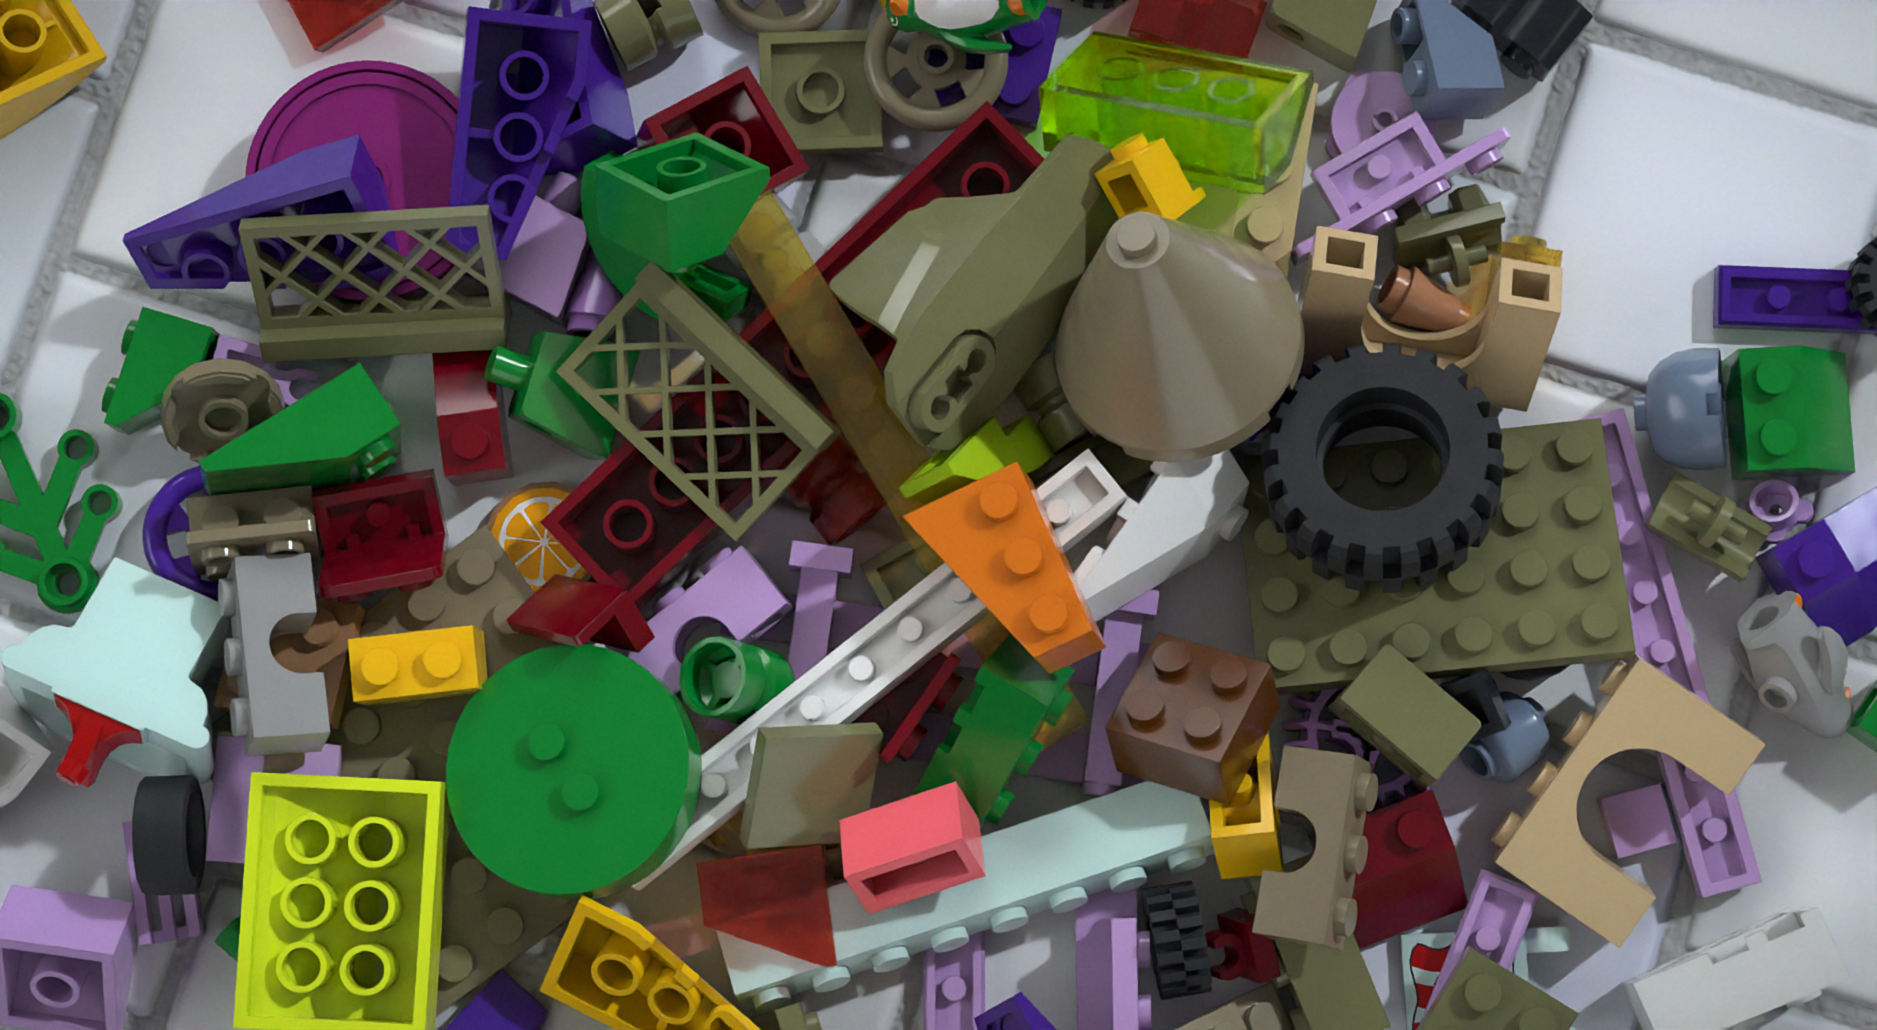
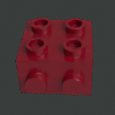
(380, 535)

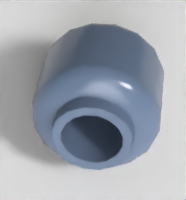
(1514, 750)

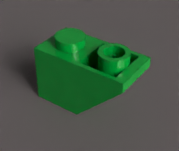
(155, 352)

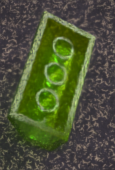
(1219, 113)

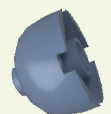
(1685, 409)

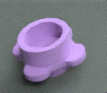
(1782, 495)

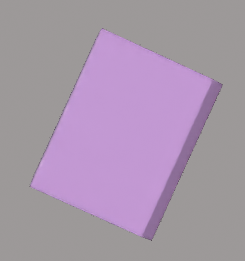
(232, 788)

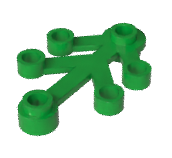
(42, 514)

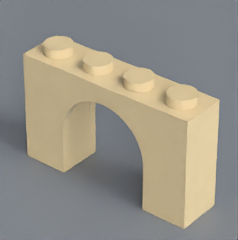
(1496, 349)
(1637, 712)

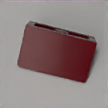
(580, 612)

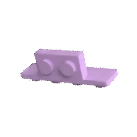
(1389, 172)
(1108, 963)

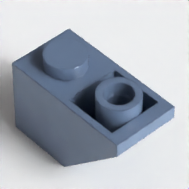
(1446, 61)

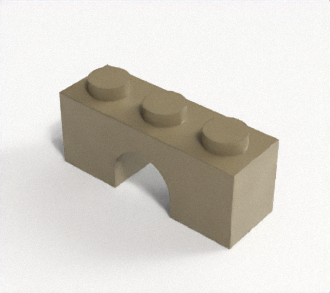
(1316, 900)

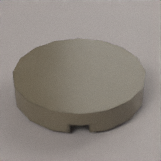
(216, 404)

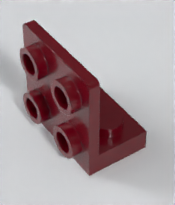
(905, 705)

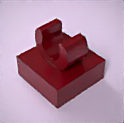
(1245, 952)

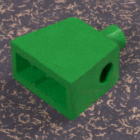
(548, 402)

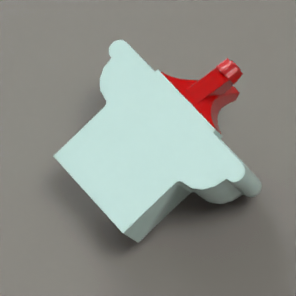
(125, 677)

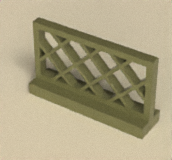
(383, 321)
(732, 358)

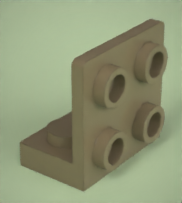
(249, 526)

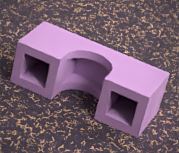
(730, 593)

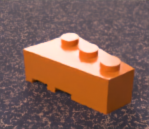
(1011, 559)

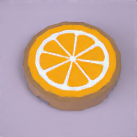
(526, 541)

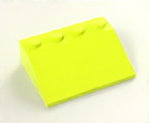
(341, 903)

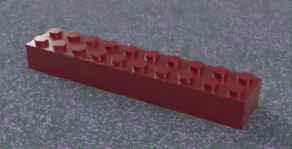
(640, 528)

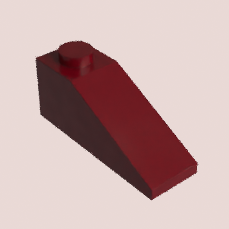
(470, 419)

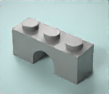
(275, 706)

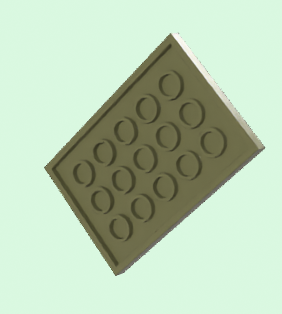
(1530, 597)

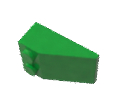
(317, 441)

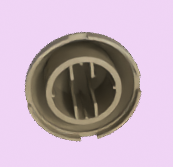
(1177, 340)

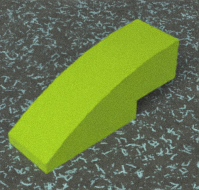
(978, 456)

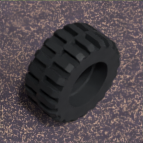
(1396, 393)

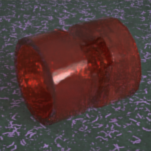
(836, 493)

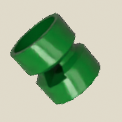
(731, 678)

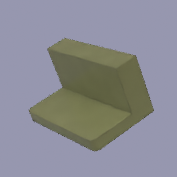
(1406, 716)

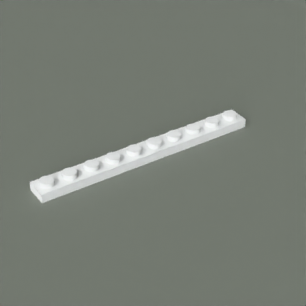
(884, 653)

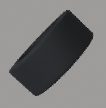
(169, 835)

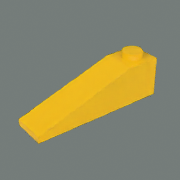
(632, 979)

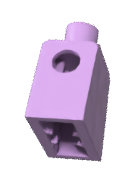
(548, 252)

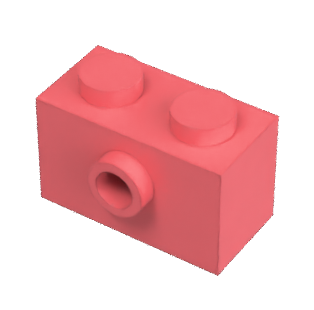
(889, 845)

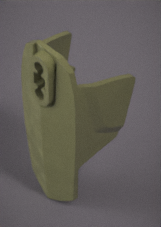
(978, 289)

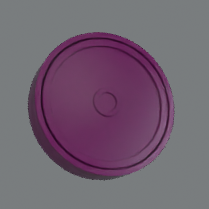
(404, 125)

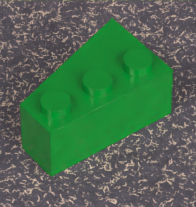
(998, 729)

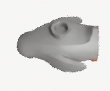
(1795, 664)

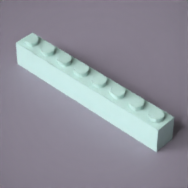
(1027, 871)

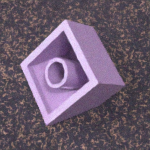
(65, 960)

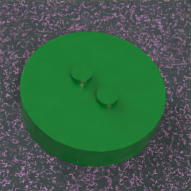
(573, 772)

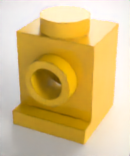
(1147, 180)

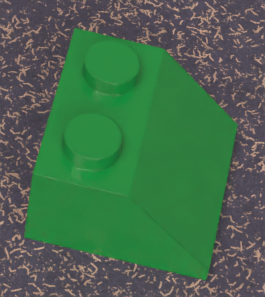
(677, 200)
(1788, 413)

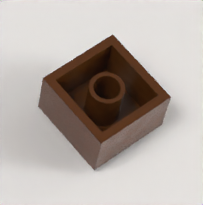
(1193, 718)

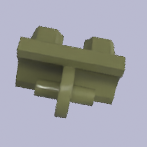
(1448, 241)
(1707, 526)

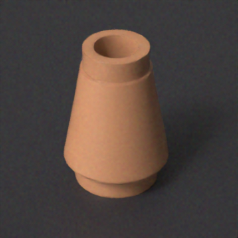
(1420, 302)

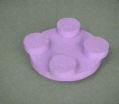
(1366, 107)

